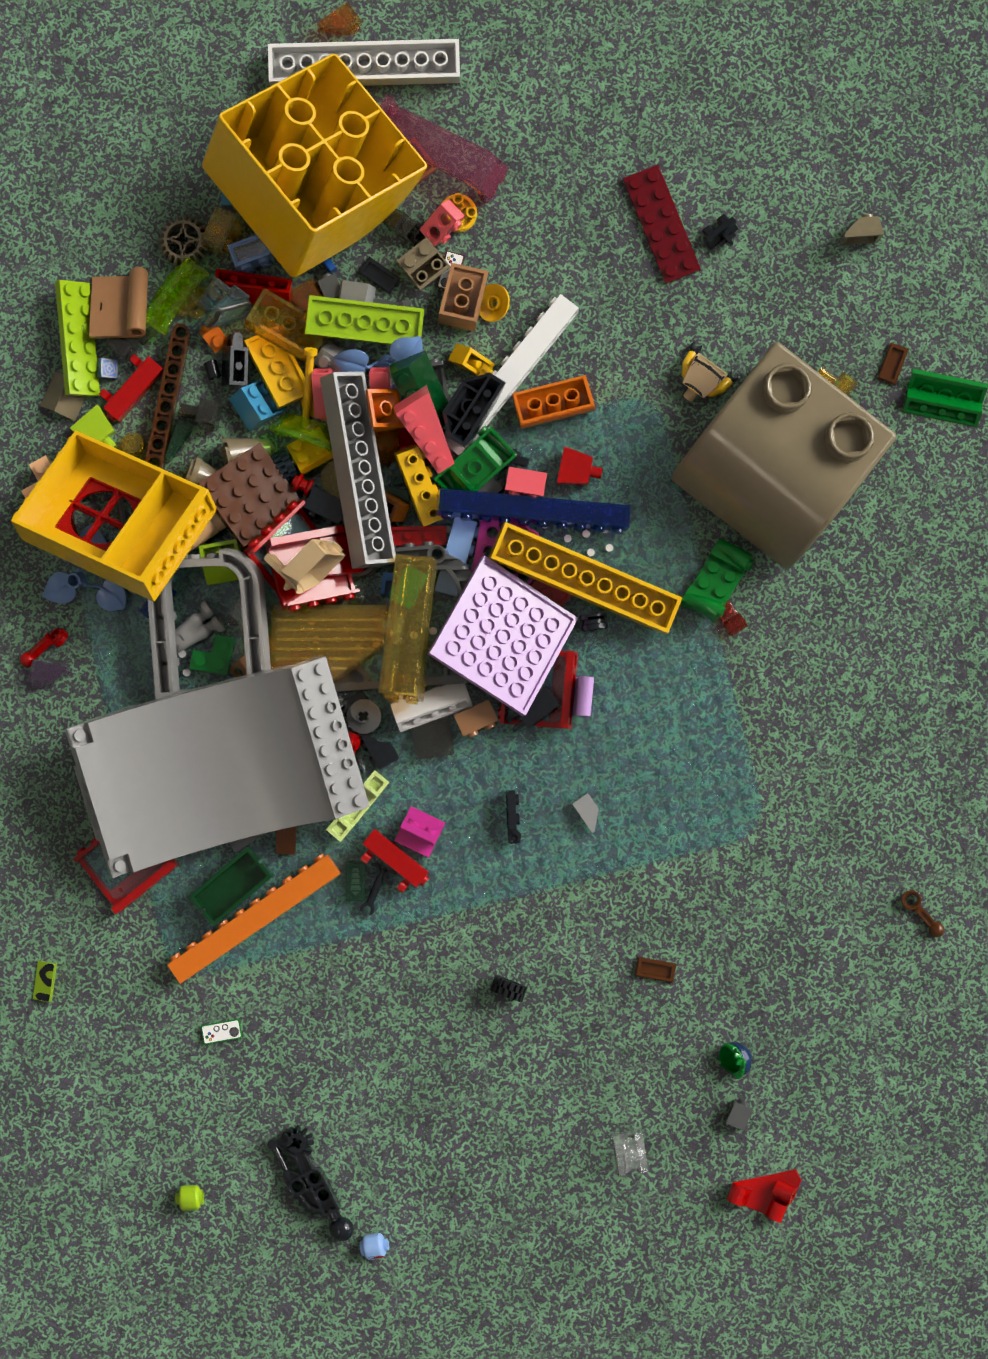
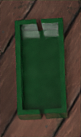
(231, 886)

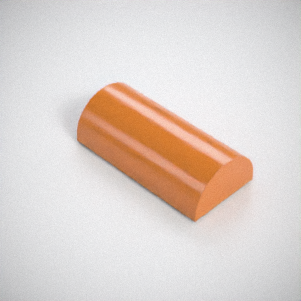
(553, 402)

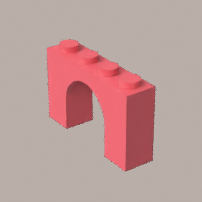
(378, 378)

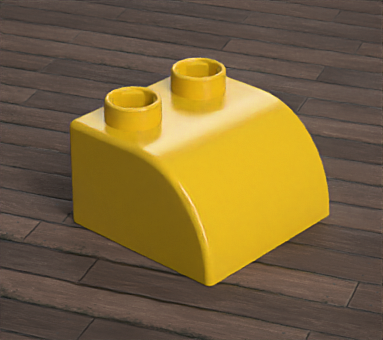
(312, 164)

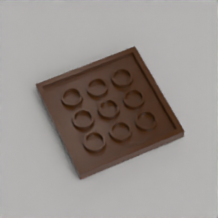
(249, 493)

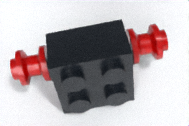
(319, 502)

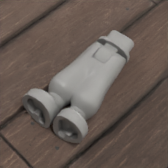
(194, 630)

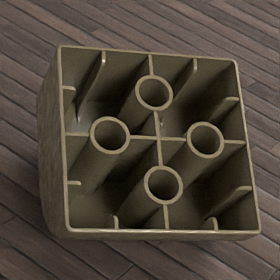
(783, 456)

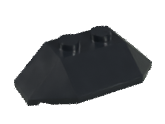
(471, 406)

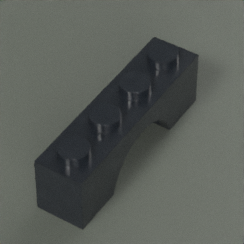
(381, 752)

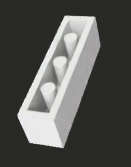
(437, 704)

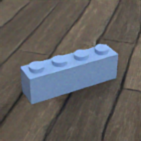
(461, 547)

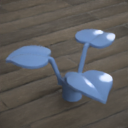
(357, 360)
(62, 586)

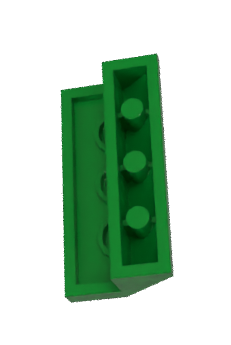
(944, 397)

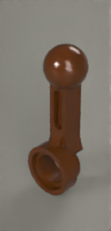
(935, 928)

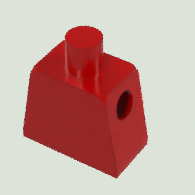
(577, 468)

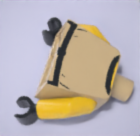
(703, 376)

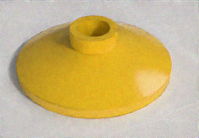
(492, 294)

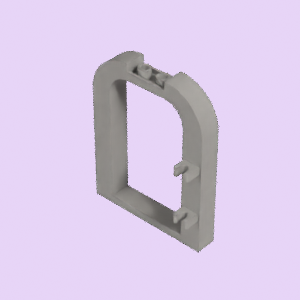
(253, 614)

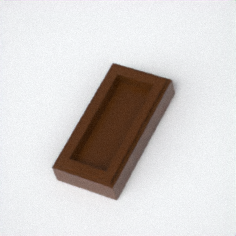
(892, 363)
(655, 969)

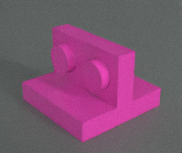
(419, 831)

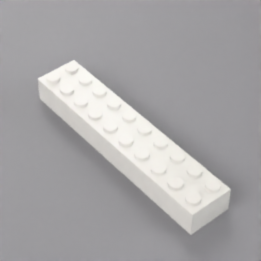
(374, 61)

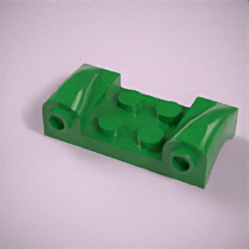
(477, 462)
(717, 580)

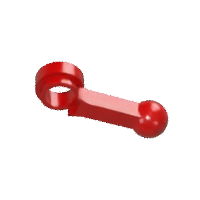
(56, 638)

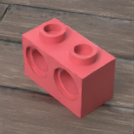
(442, 223)

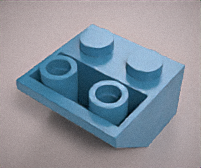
(255, 405)

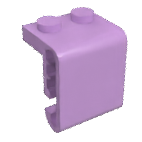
(583, 696)

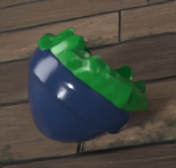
(735, 1059)

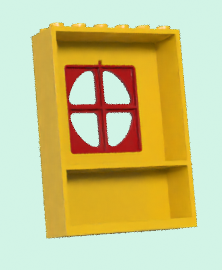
(151, 544)

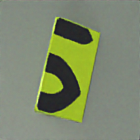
(44, 981)

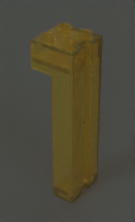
(407, 629)

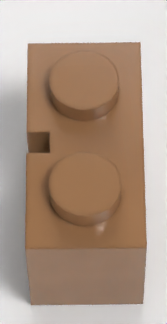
(476, 718)

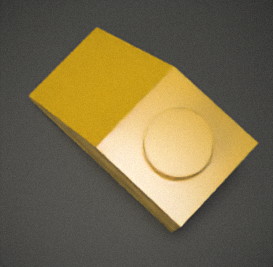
(468, 359)

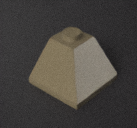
(864, 230)

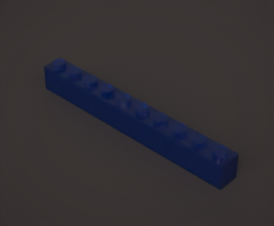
(531, 510)

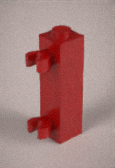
(133, 389)
(395, 858)

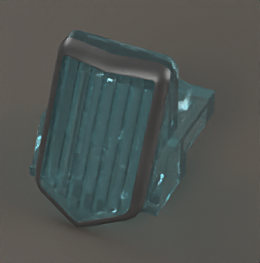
(224, 303)

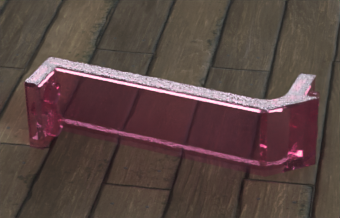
(449, 151)

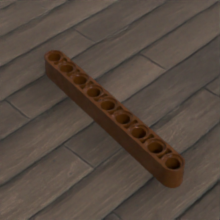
(172, 399)

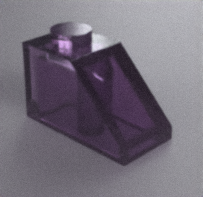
(46, 673)

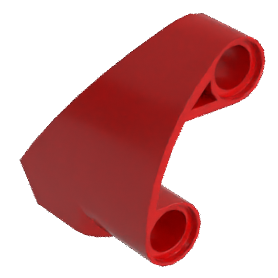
(766, 1193)

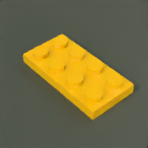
(278, 371)

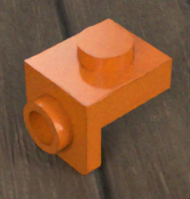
(214, 337)

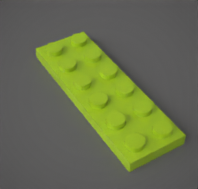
(362, 320)
(77, 349)

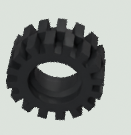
(508, 988)

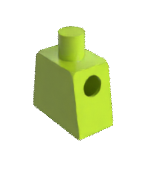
(96, 425)

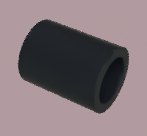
(212, 369)

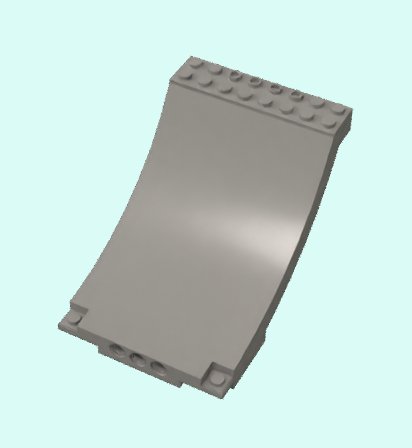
(216, 765)

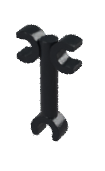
(381, 875)

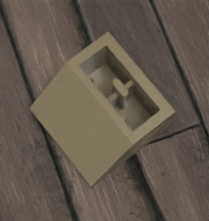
(423, 264)

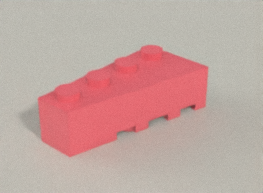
(424, 426)

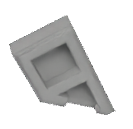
(587, 810)

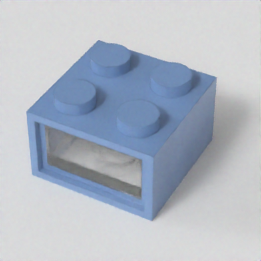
(250, 254)

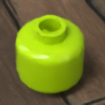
(189, 1197)

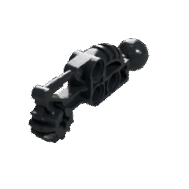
(309, 1197)

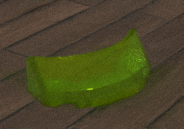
(173, 294)
(302, 429)

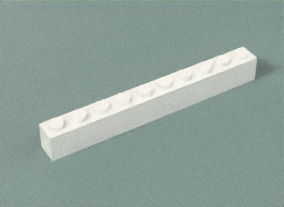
(527, 355)

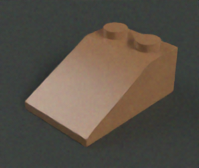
(463, 297)

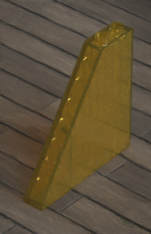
(340, 632)

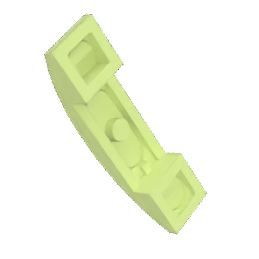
(373, 787)

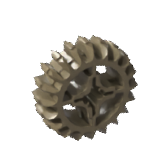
(175, 240)

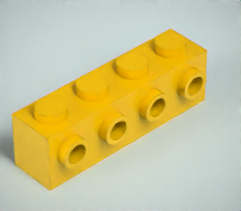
(419, 483)

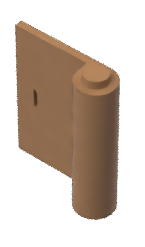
(122, 307)

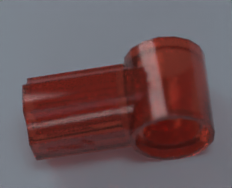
(733, 620)

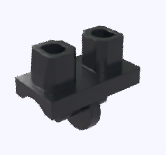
(722, 234)

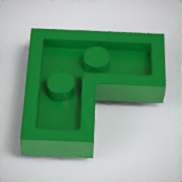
(218, 660)

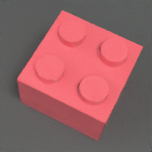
(525, 482)

